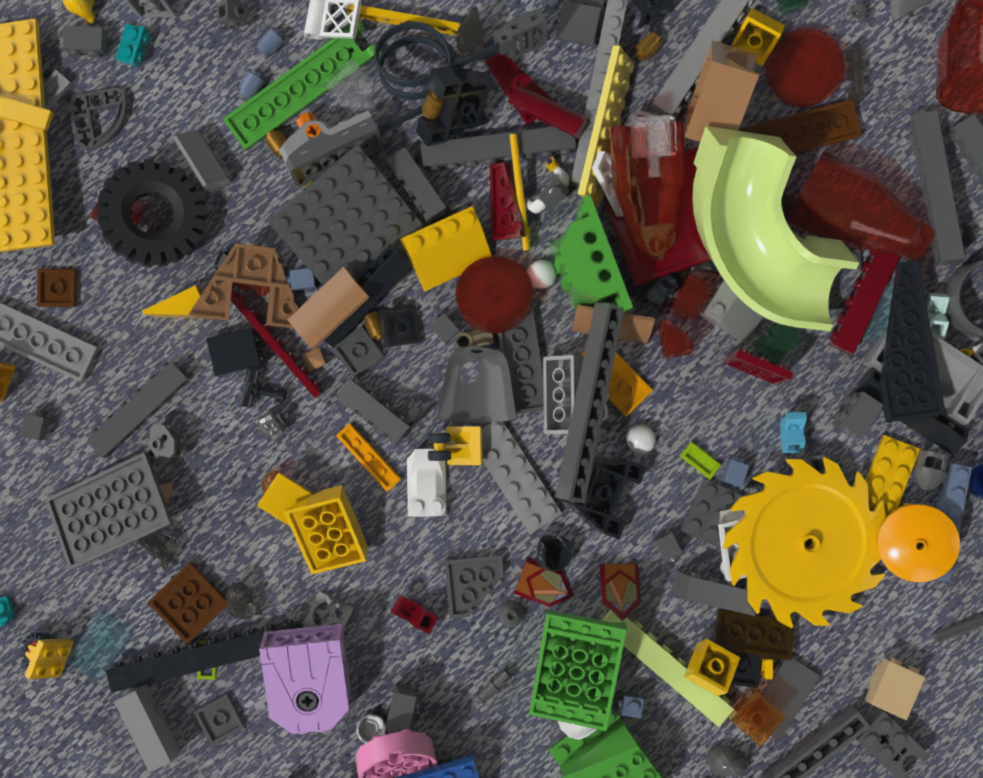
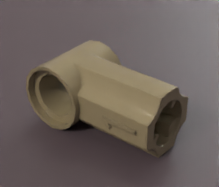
(475, 338)

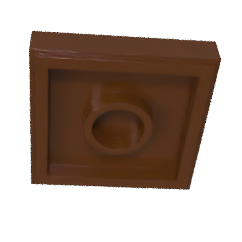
(57, 287)

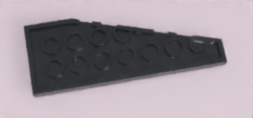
(909, 365)

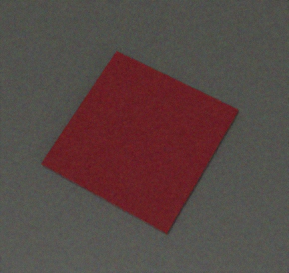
(686, 250)

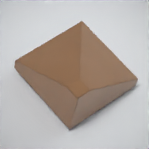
(314, 359)
(167, 490)

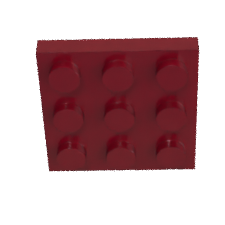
(758, 367)

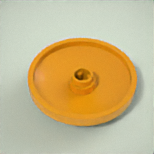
(912, 525)

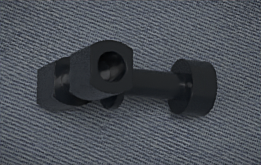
(254, 388)

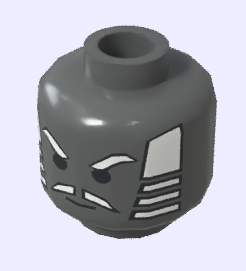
(271, 424)

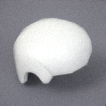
(542, 274)
(640, 438)
(367, 730)

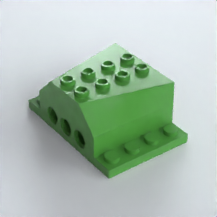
(588, 262)
(577, 669)
(604, 754)

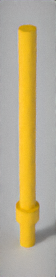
(519, 189)

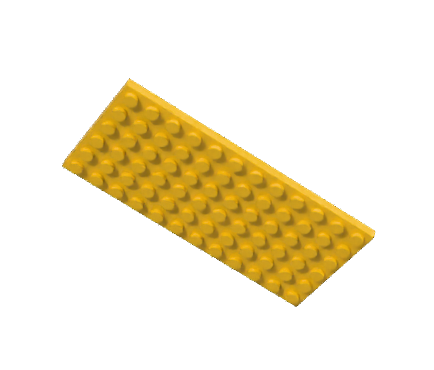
(24, 154)

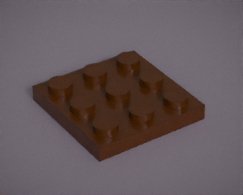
(188, 602)

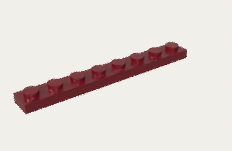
(276, 344)

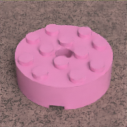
(395, 755)

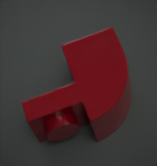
(416, 613)

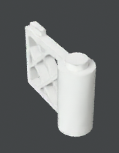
(320, 18)

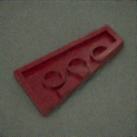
(510, 77)
(505, 212)

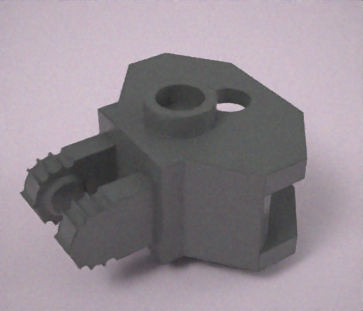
(163, 443)

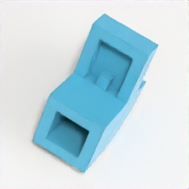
(792, 432)

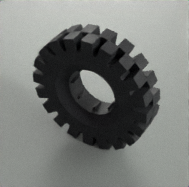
(152, 180)

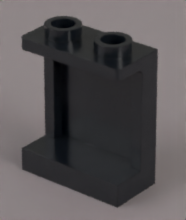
(235, 352)

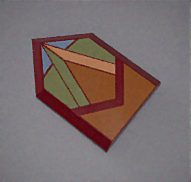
(542, 585)
(620, 588)

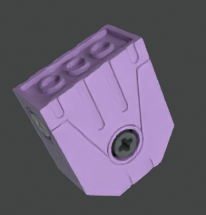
(306, 677)

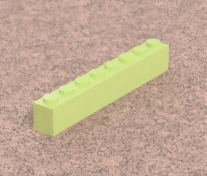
(671, 670)

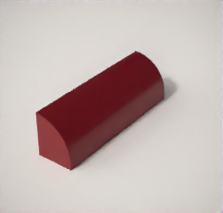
(548, 111)

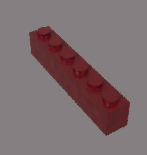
(862, 302)

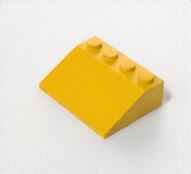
(446, 248)
(327, 530)

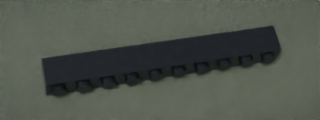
(190, 659)

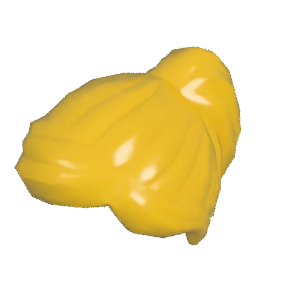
(82, 8)

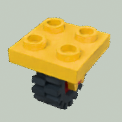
(44, 655)

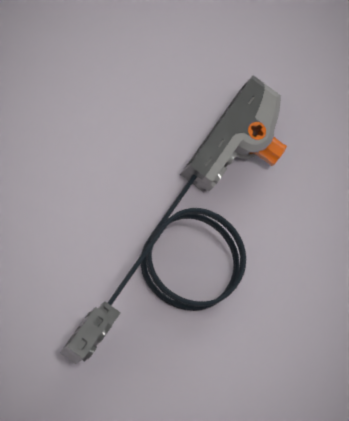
(319, 145)

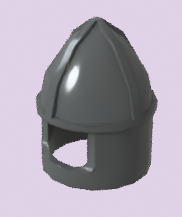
(930, 469)

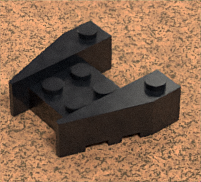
(465, 99)
(604, 491)

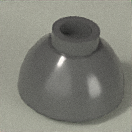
(511, 613)

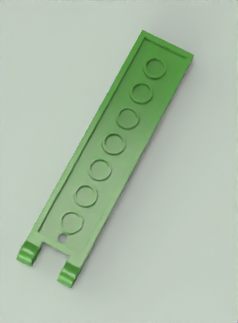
(294, 89)

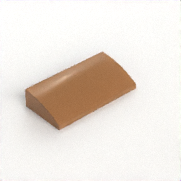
(328, 308)
(633, 327)

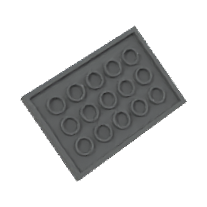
(108, 511)

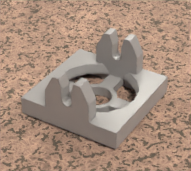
(323, 597)

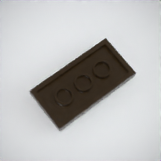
(753, 635)

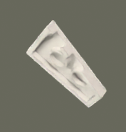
(602, 170)

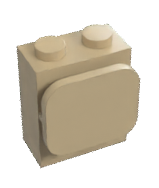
(894, 687)

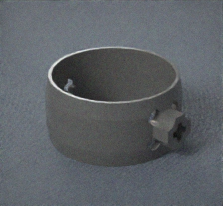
(954, 311)

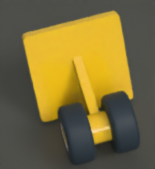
(462, 445)

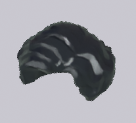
(554, 552)

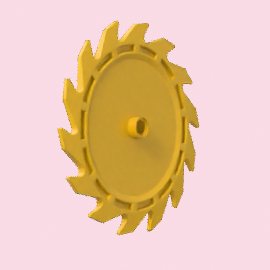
(775, 536)

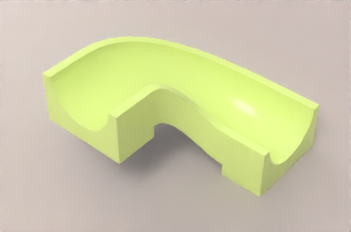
(747, 235)

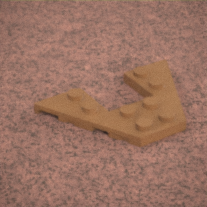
(253, 267)

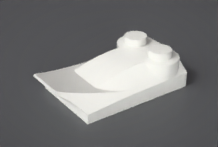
(425, 485)
(726, 522)

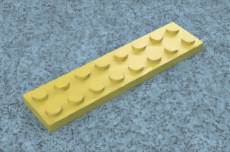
(608, 115)

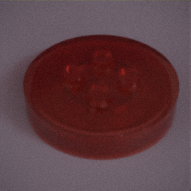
(804, 67)
(494, 294)

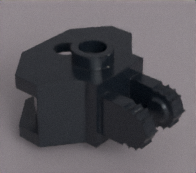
(652, 10)
(662, 288)

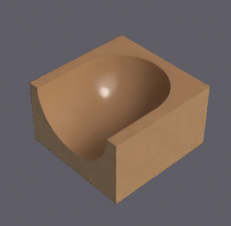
(721, 90)

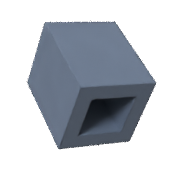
(301, 280)
(735, 472)
(631, 704)

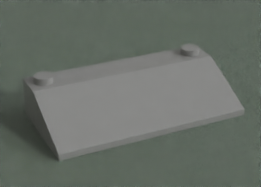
(731, 314)
(959, 377)

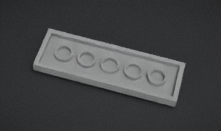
(45, 343)
(517, 478)

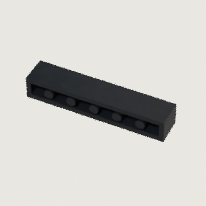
(376, 282)
(938, 428)

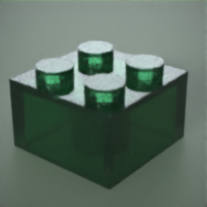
(777, 342)

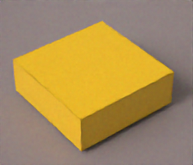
(767, 667)

